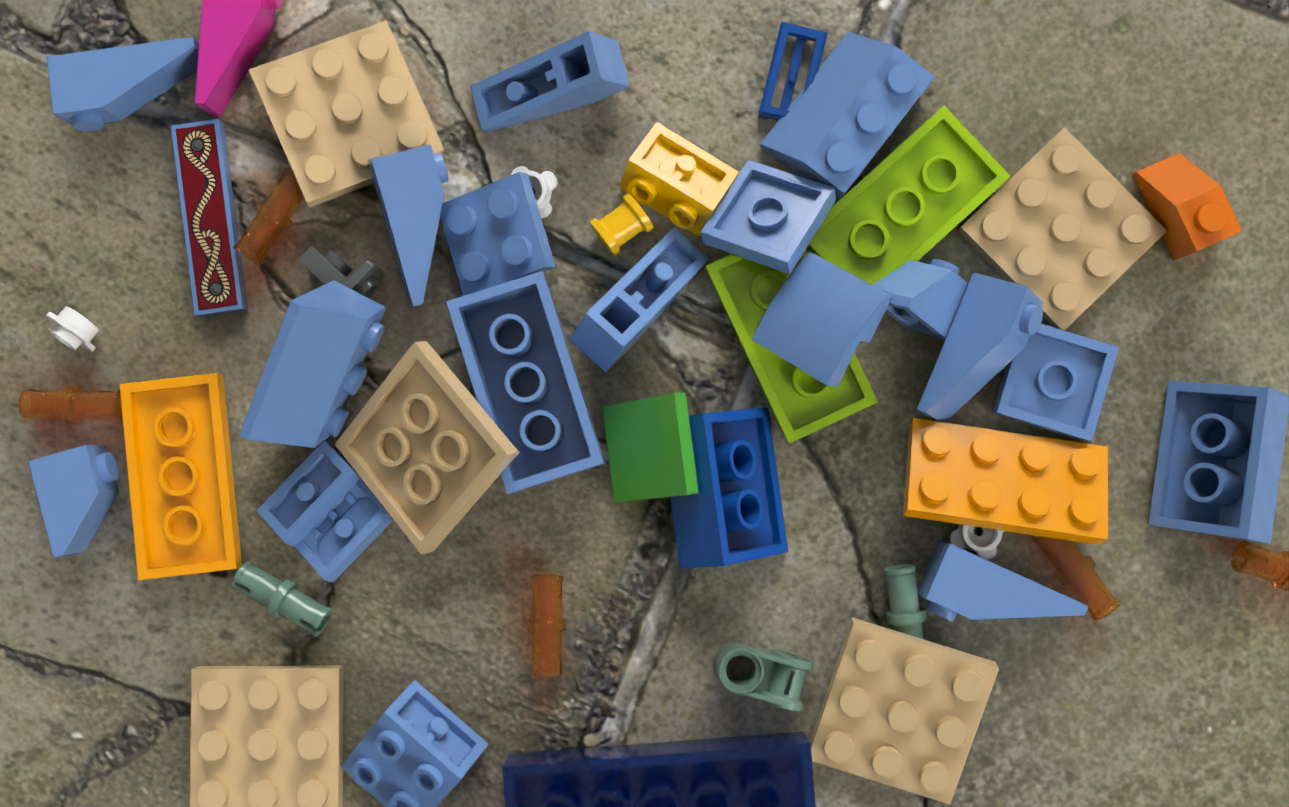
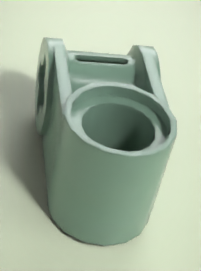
(773, 676)

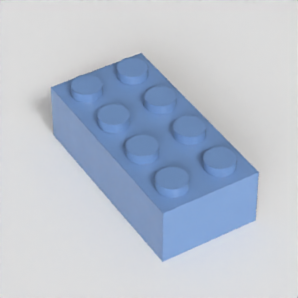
(527, 380)

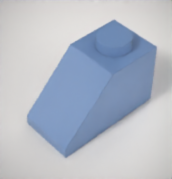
(924, 296)
(74, 495)

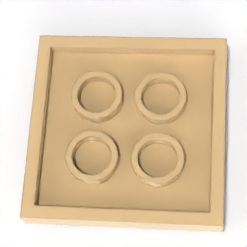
(341, 108)
(1062, 229)
(425, 447)
(902, 710)
(267, 736)

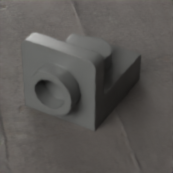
(332, 268)

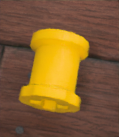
(621, 224)

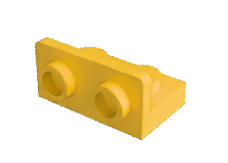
(676, 178)

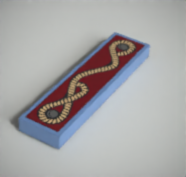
(209, 218)

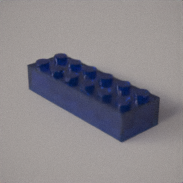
(685, 773)

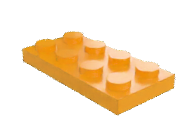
(180, 476)
(1007, 481)

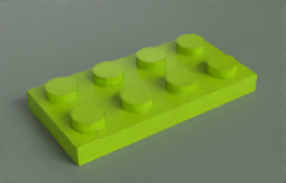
(909, 200)
(795, 398)

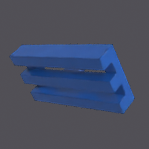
(802, 34)

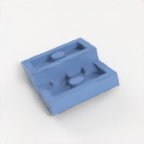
(821, 318)
(326, 512)

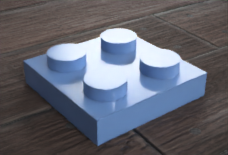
(768, 216)
(496, 234)
(1057, 383)

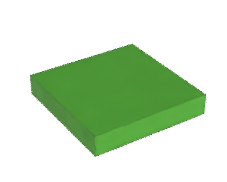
(650, 448)

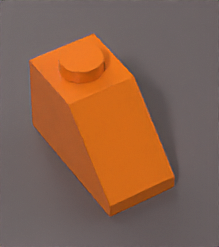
(1186, 205)

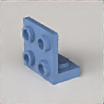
(414, 752)

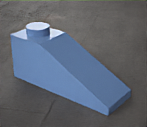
(116, 81)
(551, 82)
(411, 205)
(638, 299)
(982, 340)
(983, 590)

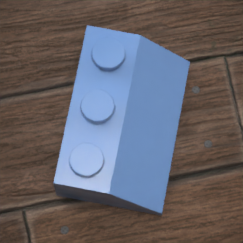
(847, 111)
(314, 367)
(1220, 460)

